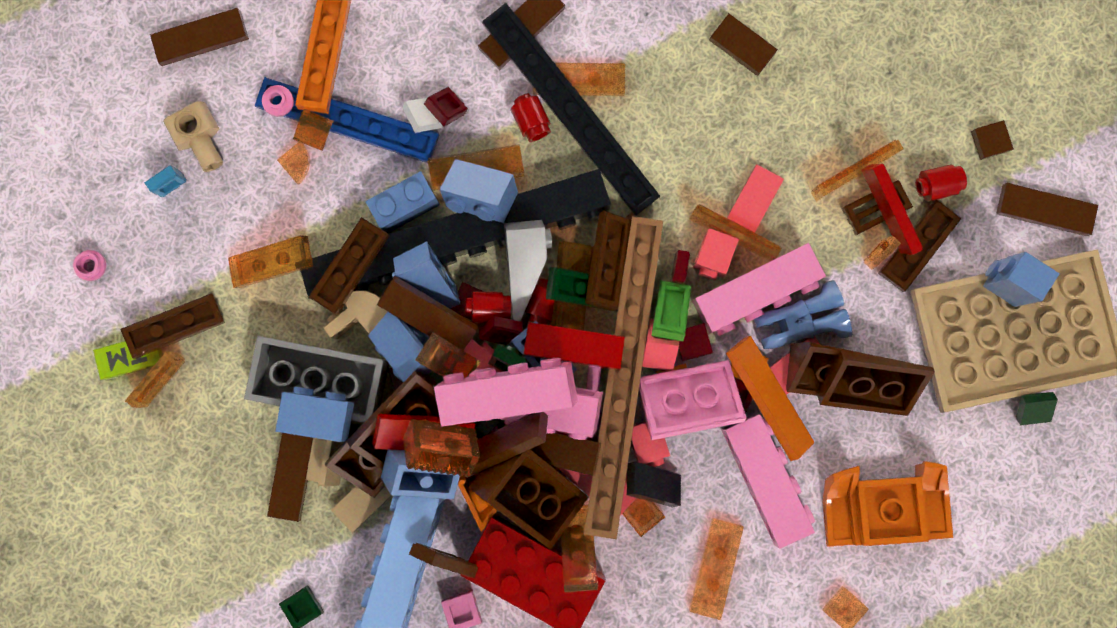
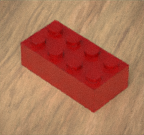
(529, 575)

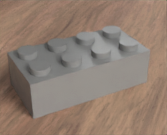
(284, 365)

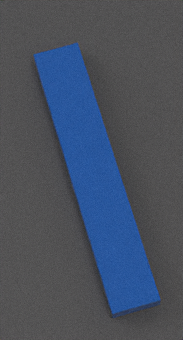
(365, 126)

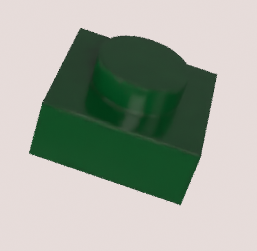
(505, 357)

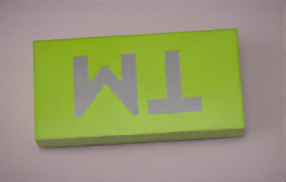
(117, 361)

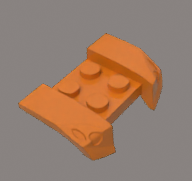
(887, 508)

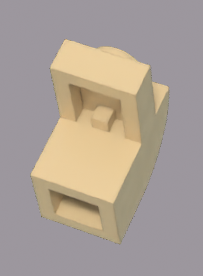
(361, 308)

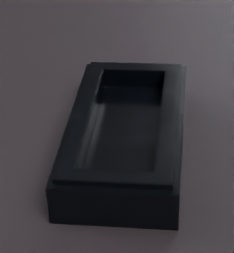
(653, 484)

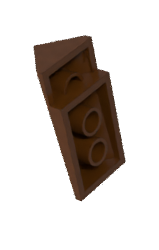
(855, 379)
(357, 457)

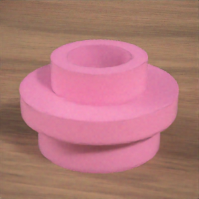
(283, 107)
(81, 261)

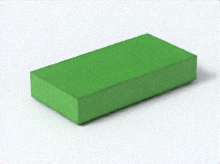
(671, 311)

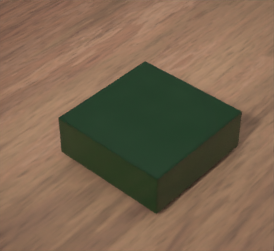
(1036, 408)
(301, 607)

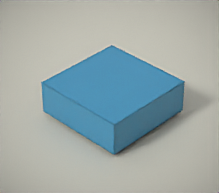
(165, 181)

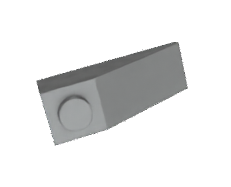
(526, 257)

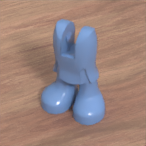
(797, 323)

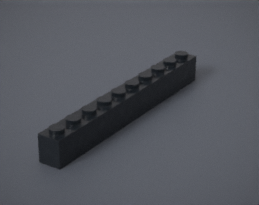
(466, 233)

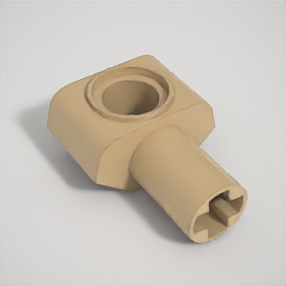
(200, 138)

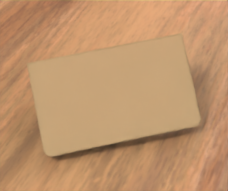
(320, 453)

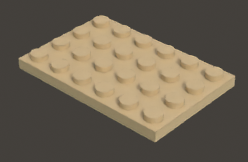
(999, 351)

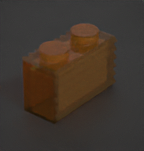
(441, 448)

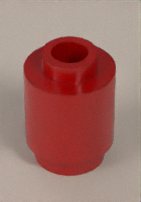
(530, 117)
(941, 182)
(485, 305)
(538, 306)

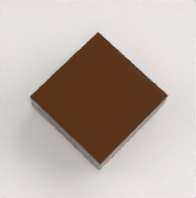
(992, 140)

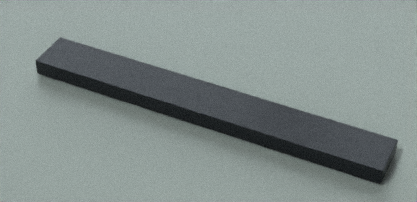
(570, 109)

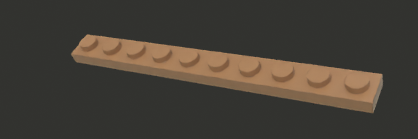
(623, 384)

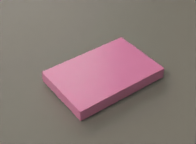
(690, 400)

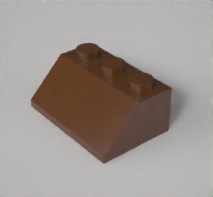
(531, 495)

